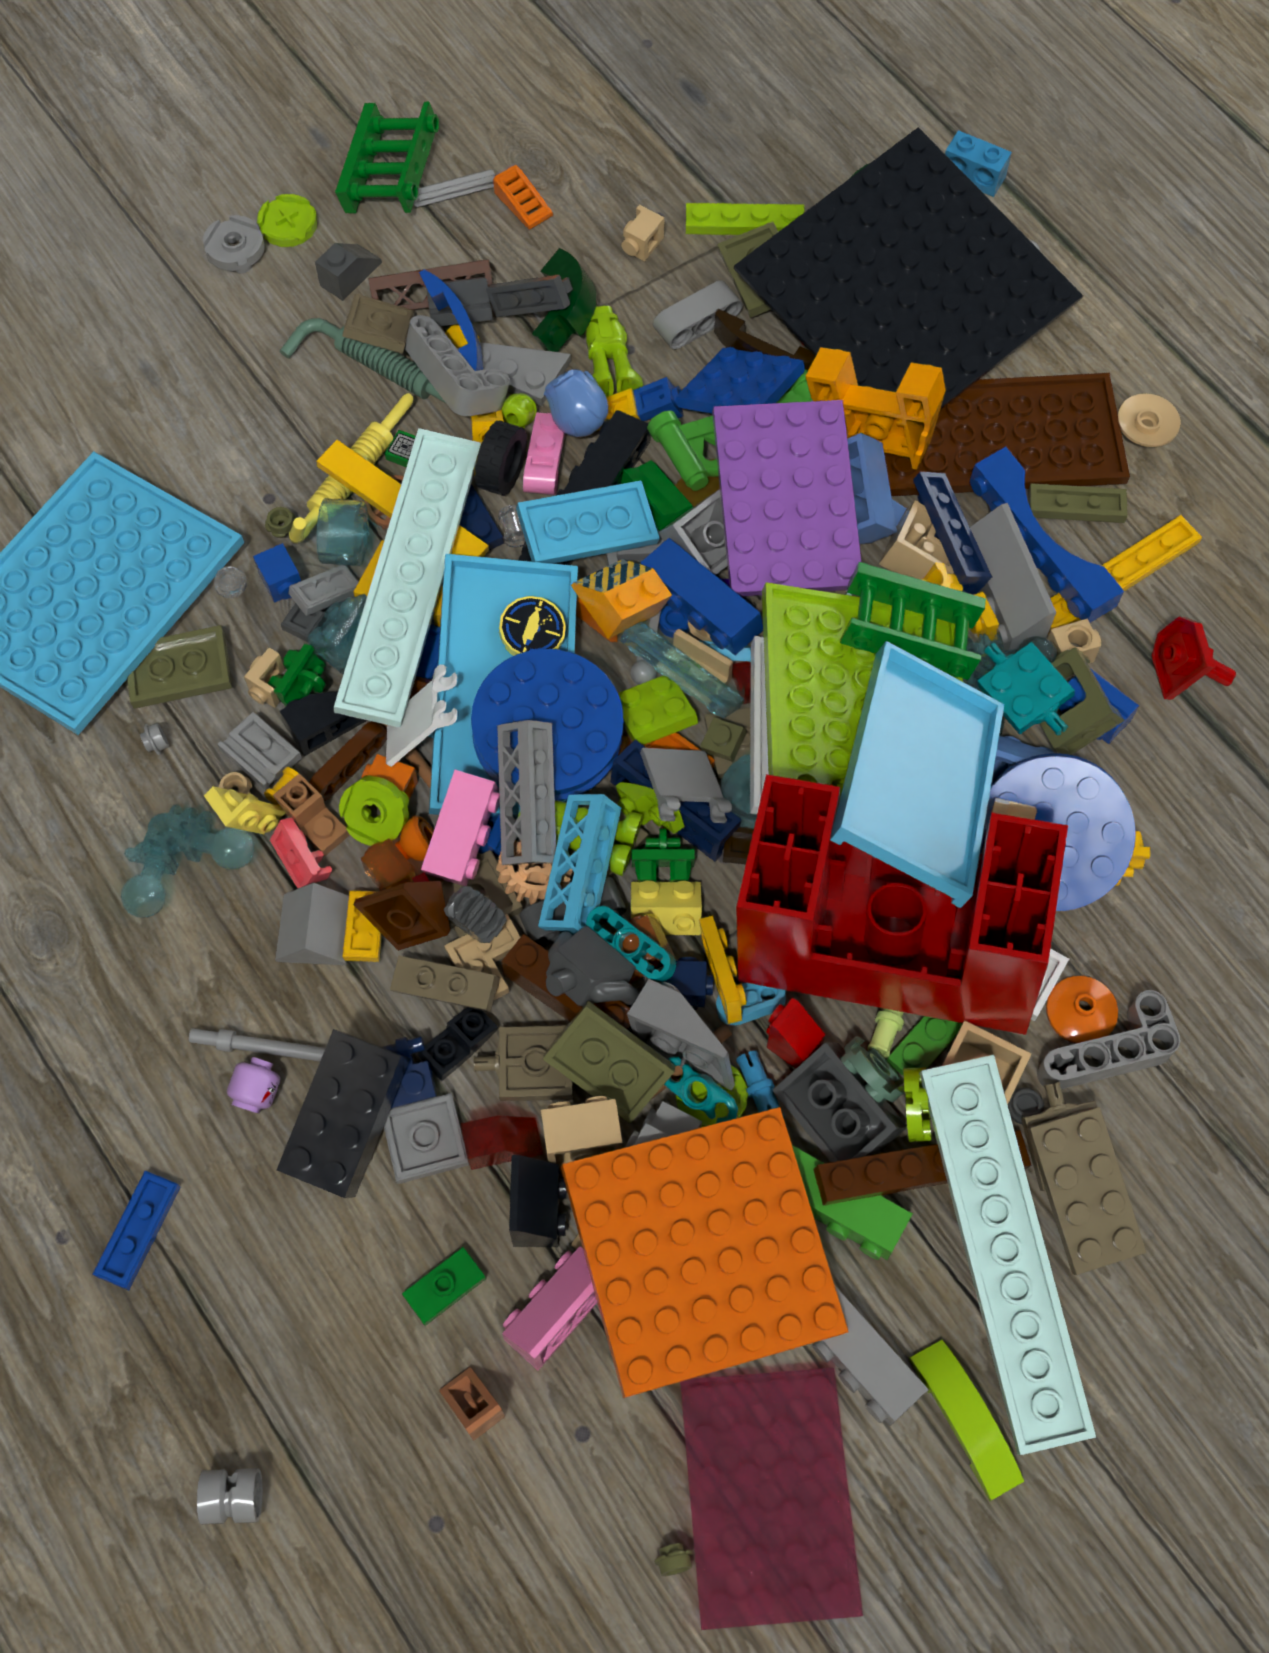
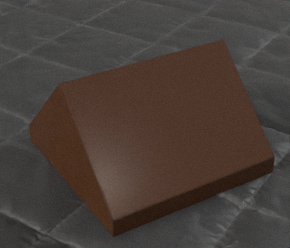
(407, 913)

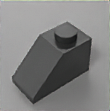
(345, 268)

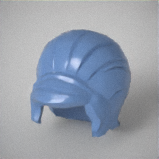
(576, 403)

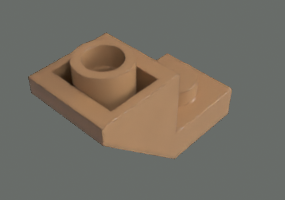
(310, 814)

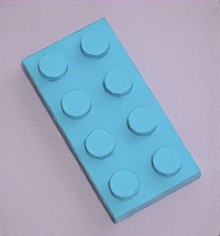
(587, 523)

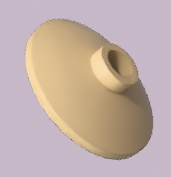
(1156, 413)

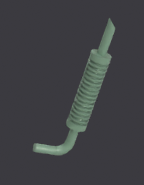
(382, 361)

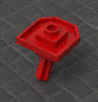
(1184, 657)

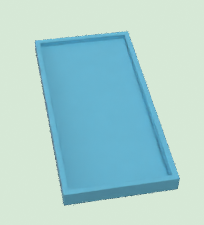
(470, 645)
(921, 773)

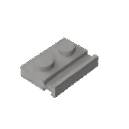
(259, 750)

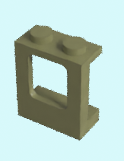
(1090, 717)

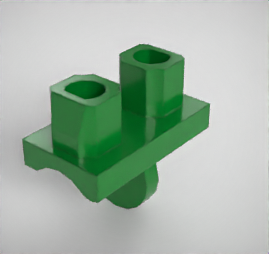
(301, 675)
(678, 860)

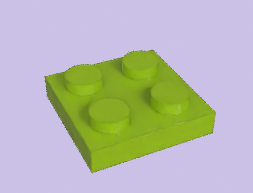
(656, 710)

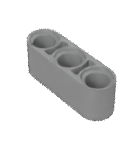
(695, 314)

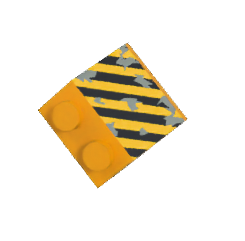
(622, 595)

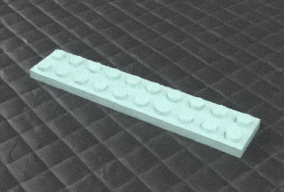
(407, 579)
(1007, 1256)

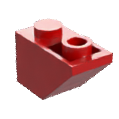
(793, 1033)

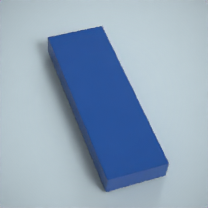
(136, 1230)

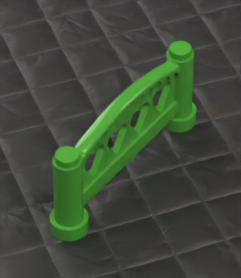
(686, 442)

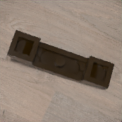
(731, 334)

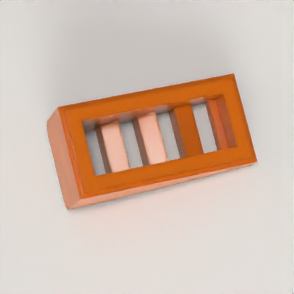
(515, 180)

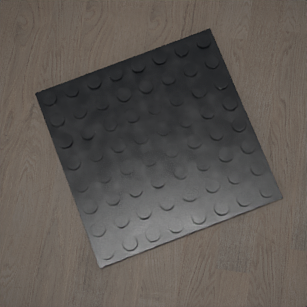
(909, 271)

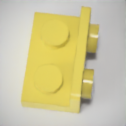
(244, 810)

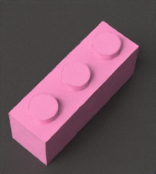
(461, 828)

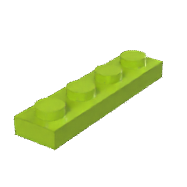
(737, 218)

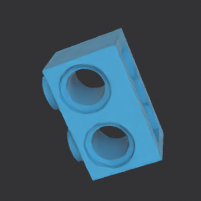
(980, 161)

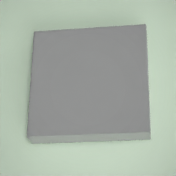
(425, 1139)

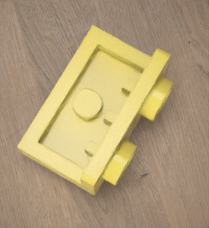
(672, 904)

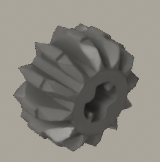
(475, 914)

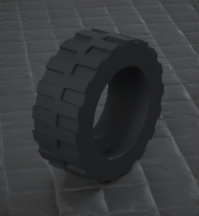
(500, 458)

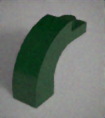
(575, 318)

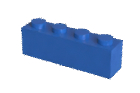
(705, 598)

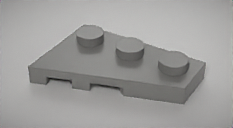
(527, 368)

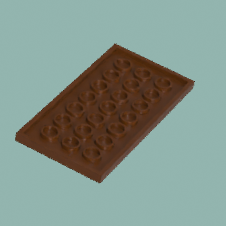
(1053, 425)

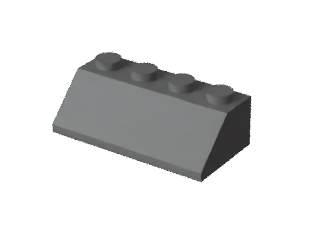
(1015, 586)

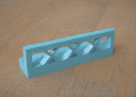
(588, 862)

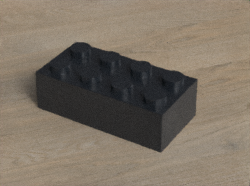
(343, 1114)

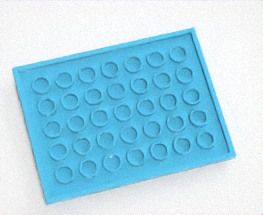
(98, 587)

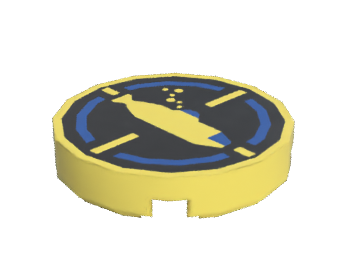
(531, 625)

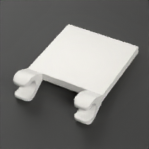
(421, 717)

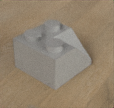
(701, 533)

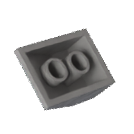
(674, 1029)

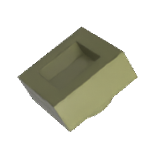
(723, 739)

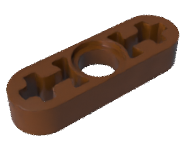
(349, 759)

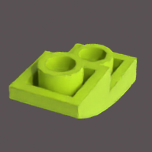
(644, 801)

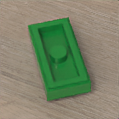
(444, 1286)

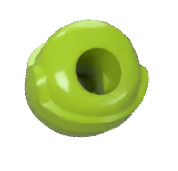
(519, 410)

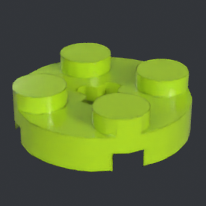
(387, 797)
(916, 1106)

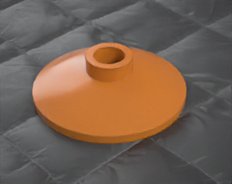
(1072, 1021)

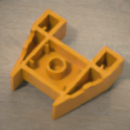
(897, 419)

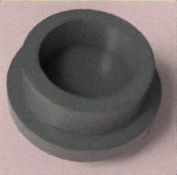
(1024, 1103)

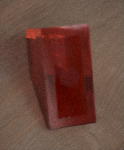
(498, 1138)

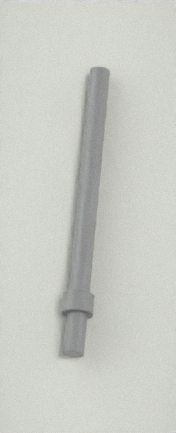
(227, 1041)

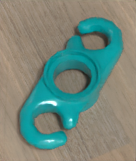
(715, 1093)

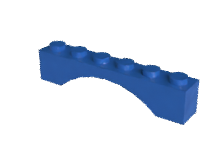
(1082, 584)

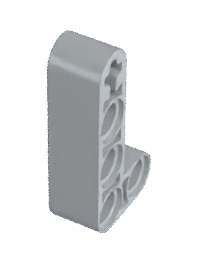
(460, 386)
(1106, 1052)

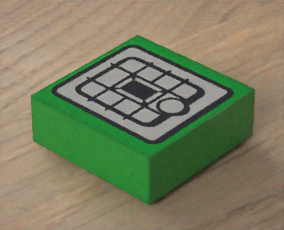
(400, 448)

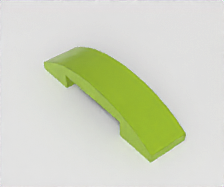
(968, 1418)

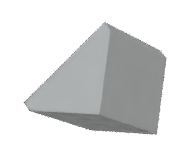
(312, 926)

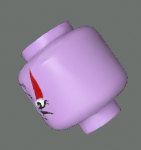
(253, 1085)

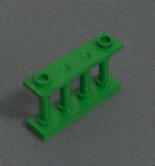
(367, 144)
(919, 597)

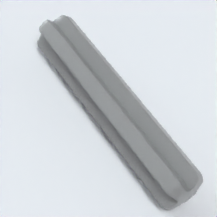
(454, 188)

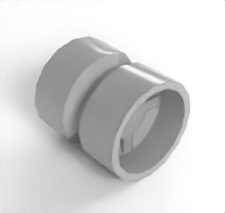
(229, 1496)

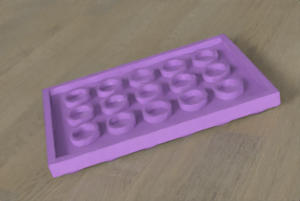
(786, 495)

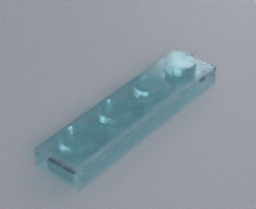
(682, 670)

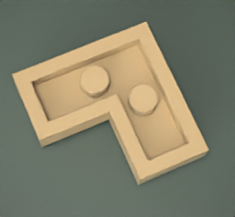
(481, 957)

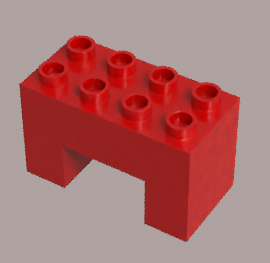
(870, 935)

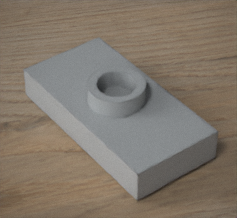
(323, 589)

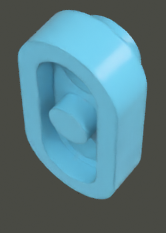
(756, 1006)

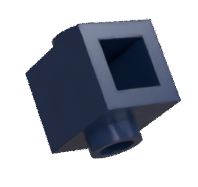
(692, 981)

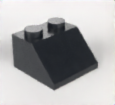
(535, 1203)

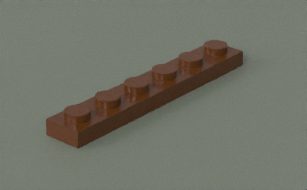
(887, 1173)

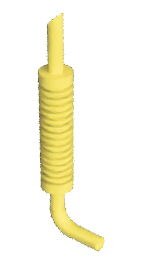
(370, 446)

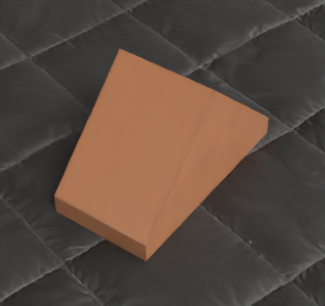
(472, 1403)

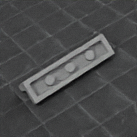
(532, 791)

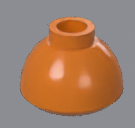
(415, 838)

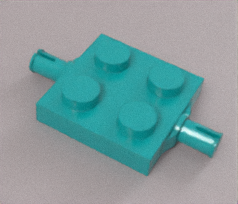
(1026, 687)

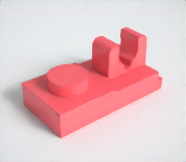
(296, 856)

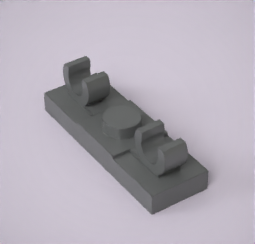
(529, 295)

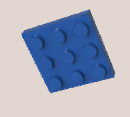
(740, 379)

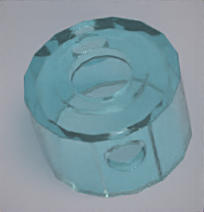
(342, 532)

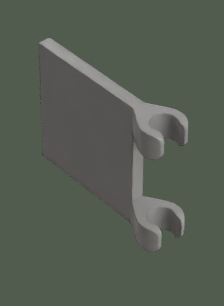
(684, 777)

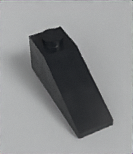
(313, 721)

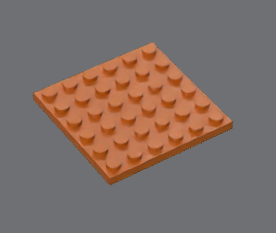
(702, 1251)

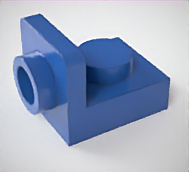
(657, 398)

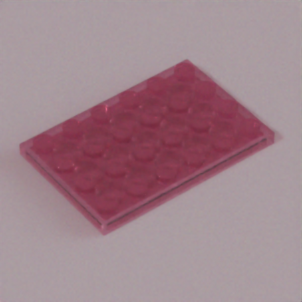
(769, 1499)

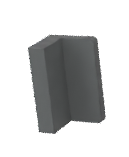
(473, 297)

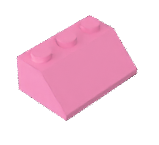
(553, 1310)

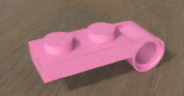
(543, 456)

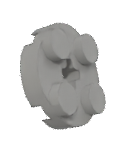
(236, 257)

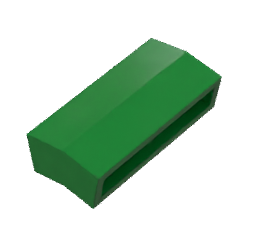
(662, 495)

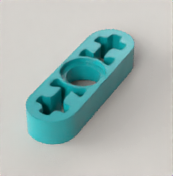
(645, 941)

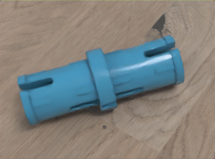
(759, 1086)

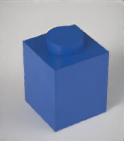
(277, 571)

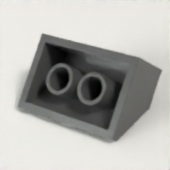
(837, 1107)

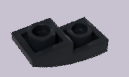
(458, 1041)

